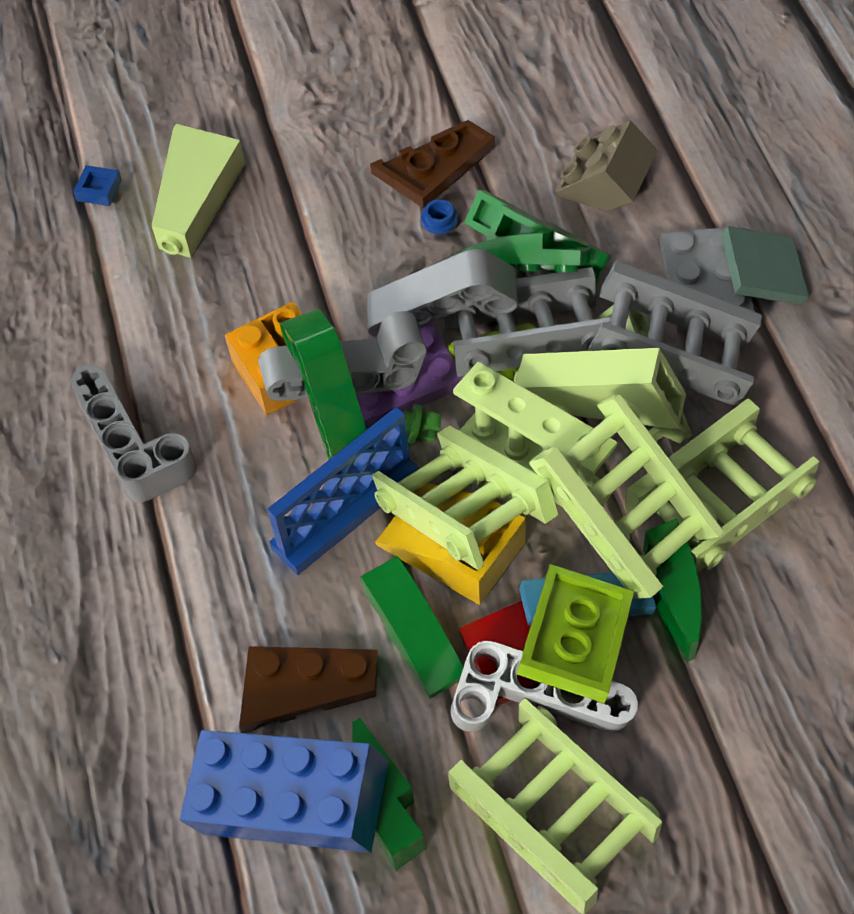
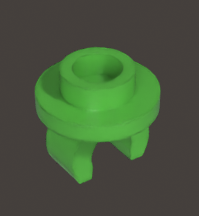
(421, 424)

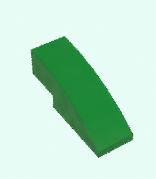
(681, 594)
(412, 626)
(395, 828)

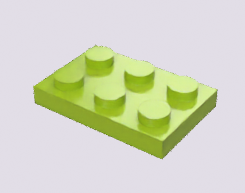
(576, 633)

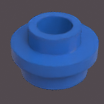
(439, 217)

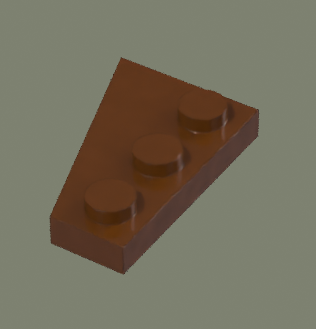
(434, 166)
(300, 680)

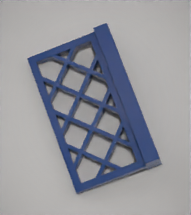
(343, 507)

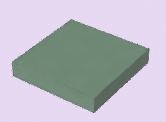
(764, 265)

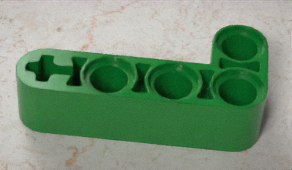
(326, 379)

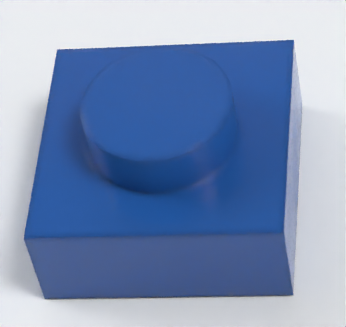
(97, 185)

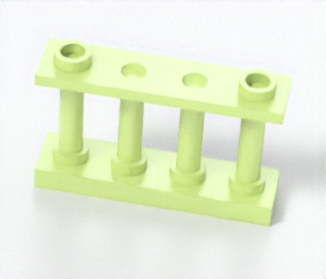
(523, 423)
(711, 449)
(477, 465)
(586, 503)
(543, 848)

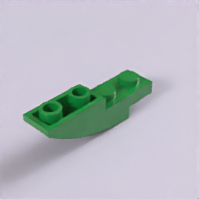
(499, 218)
(534, 249)

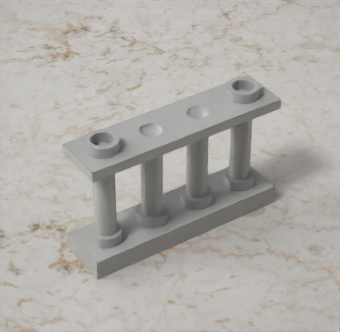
(536, 297)
(687, 309)

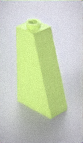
(193, 187)
(586, 378)

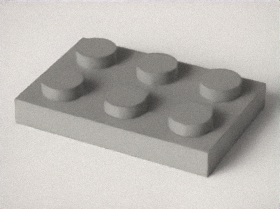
(700, 263)

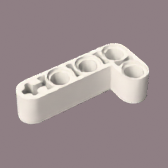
(505, 684)

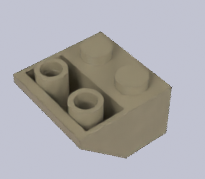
(608, 168)

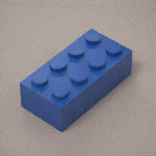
(285, 790)

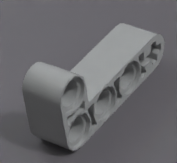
(445, 288)
(374, 364)
(116, 430)

